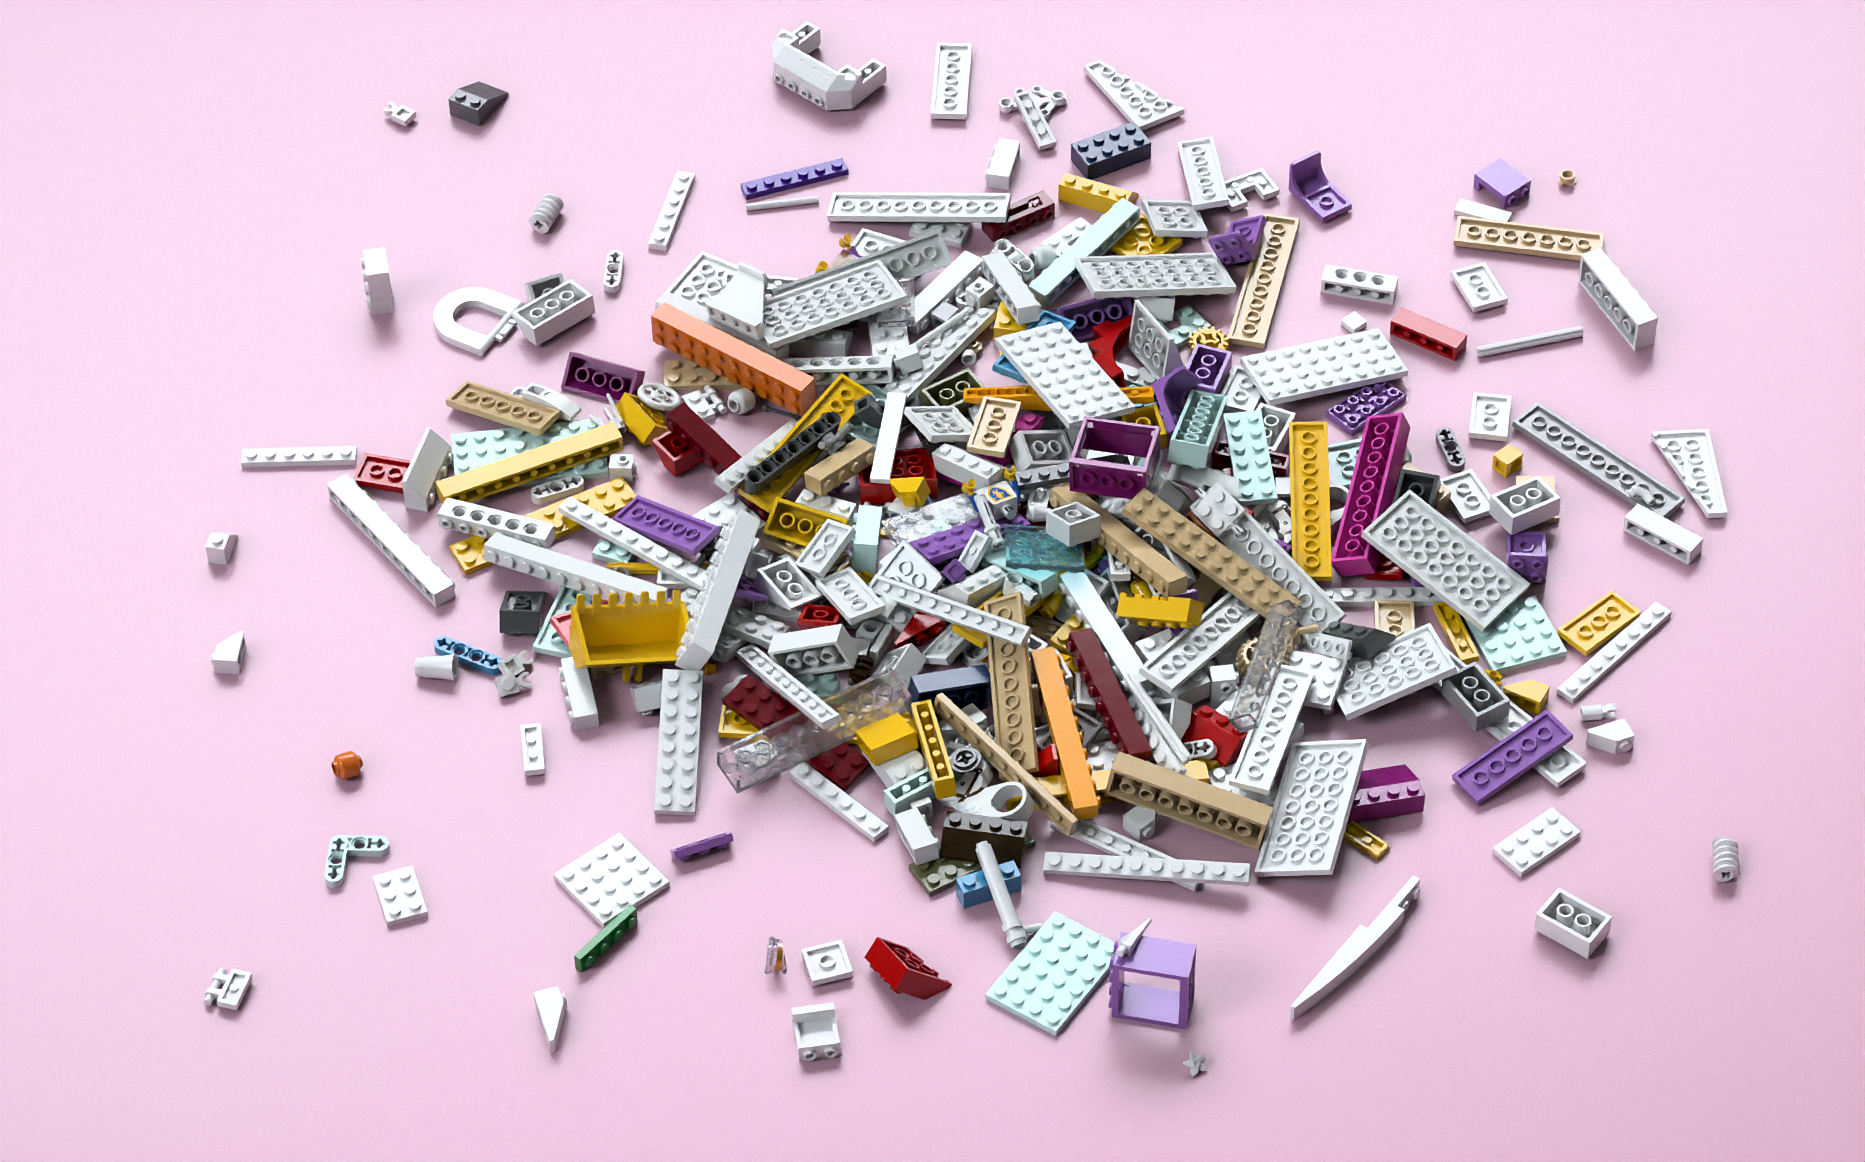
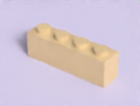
(839, 466)

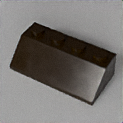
(965, 830)

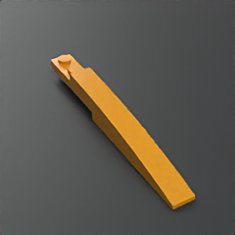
(1032, 401)

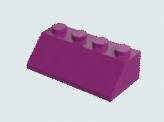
(598, 377)

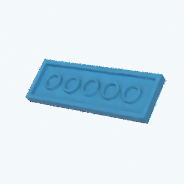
(1004, 366)

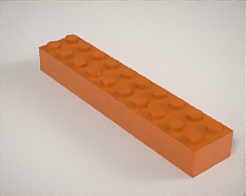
(733, 359)

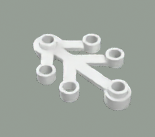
(1053, 99)

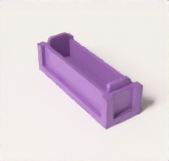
(953, 572)

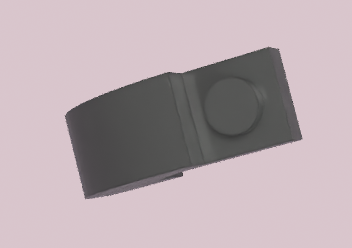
(872, 411)

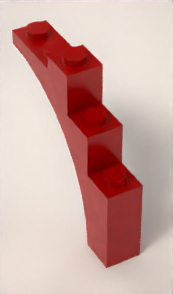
(1107, 343)

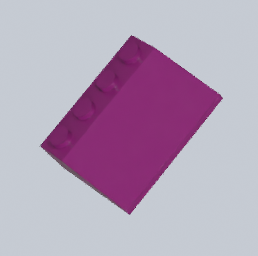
(1387, 794)

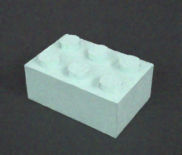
(866, 540)

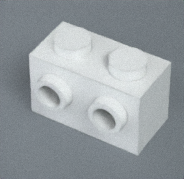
(1223, 683)

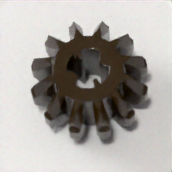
(862, 670)

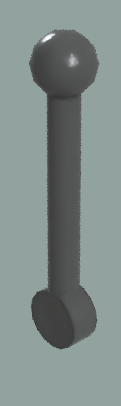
(765, 408)

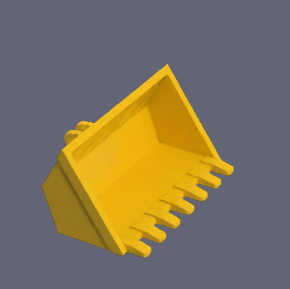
(627, 632)

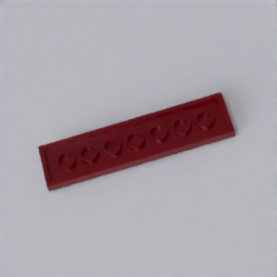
(764, 707)

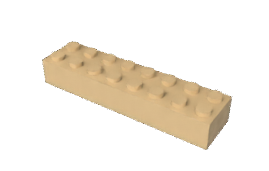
(1188, 800)

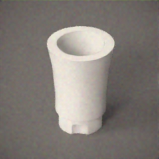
(437, 667)

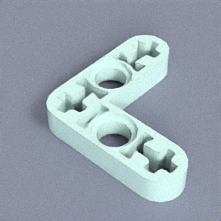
(348, 849)

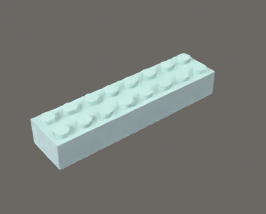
(1197, 429)

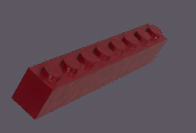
(705, 444)
(1107, 694)

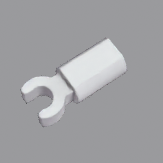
(1597, 712)

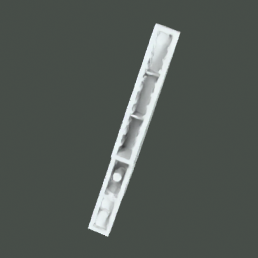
(1357, 950)

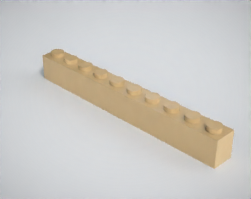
(1127, 546)

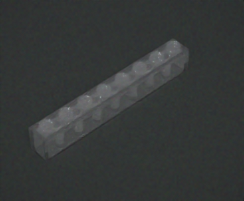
(1264, 666)

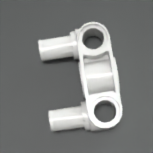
(1018, 259)

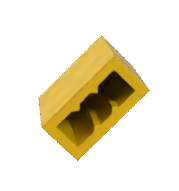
(887, 739)

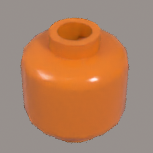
(347, 765)

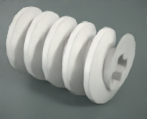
(546, 213)
(1725, 859)

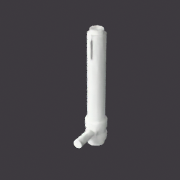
(1011, 925)

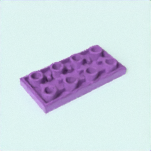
(1367, 401)

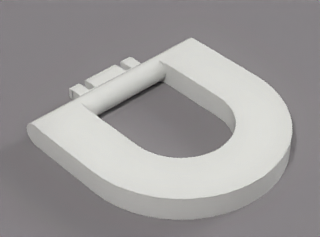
(474, 297)

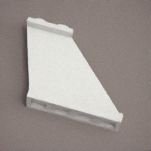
(742, 302)

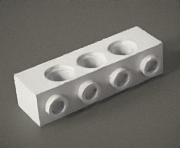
(1359, 284)

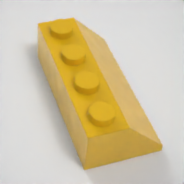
(1092, 193)
(797, 522)

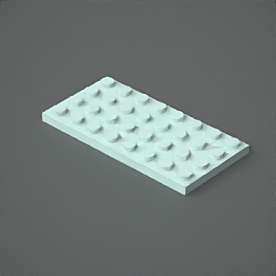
(485, 447)

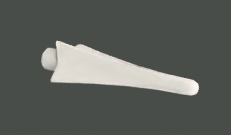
(1128, 942)

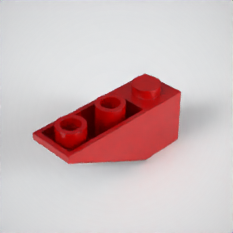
(920, 630)

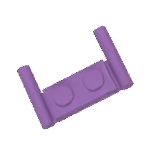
(748, 592)

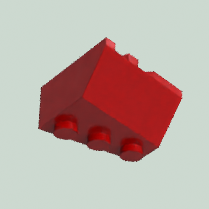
(904, 970)

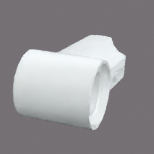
(1013, 583)

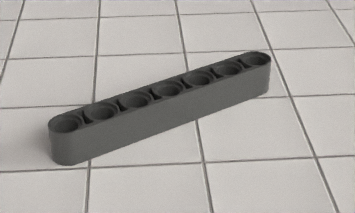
(790, 453)

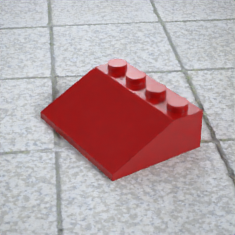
(907, 464)

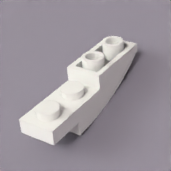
(548, 397)

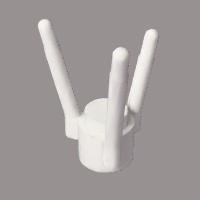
(618, 420)

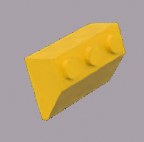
(641, 419)

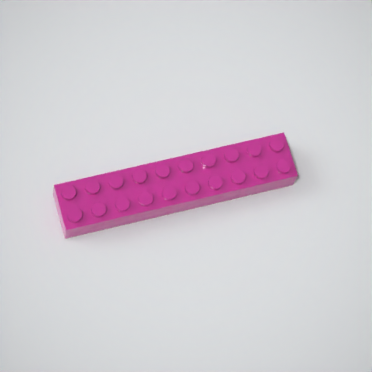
(1370, 491)

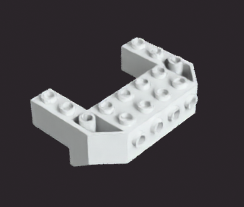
(816, 80)

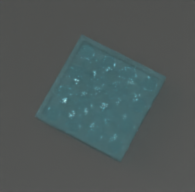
(1036, 550)

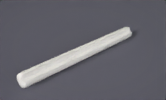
(1529, 341)
(1157, 717)

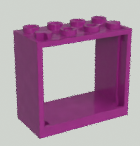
(1108, 477)

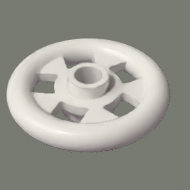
(659, 396)

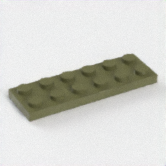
(942, 872)

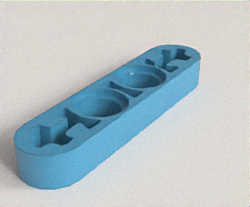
(470, 652)

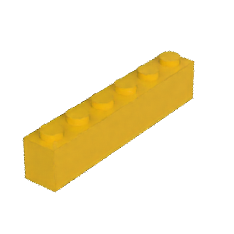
(934, 749)

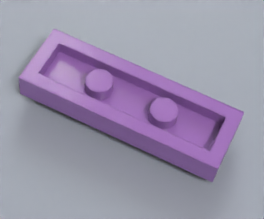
(702, 847)

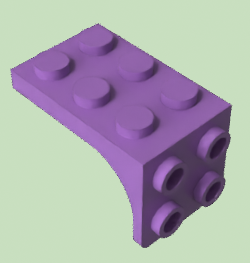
(1314, 190)
(1240, 242)
(1170, 394)
(1527, 555)

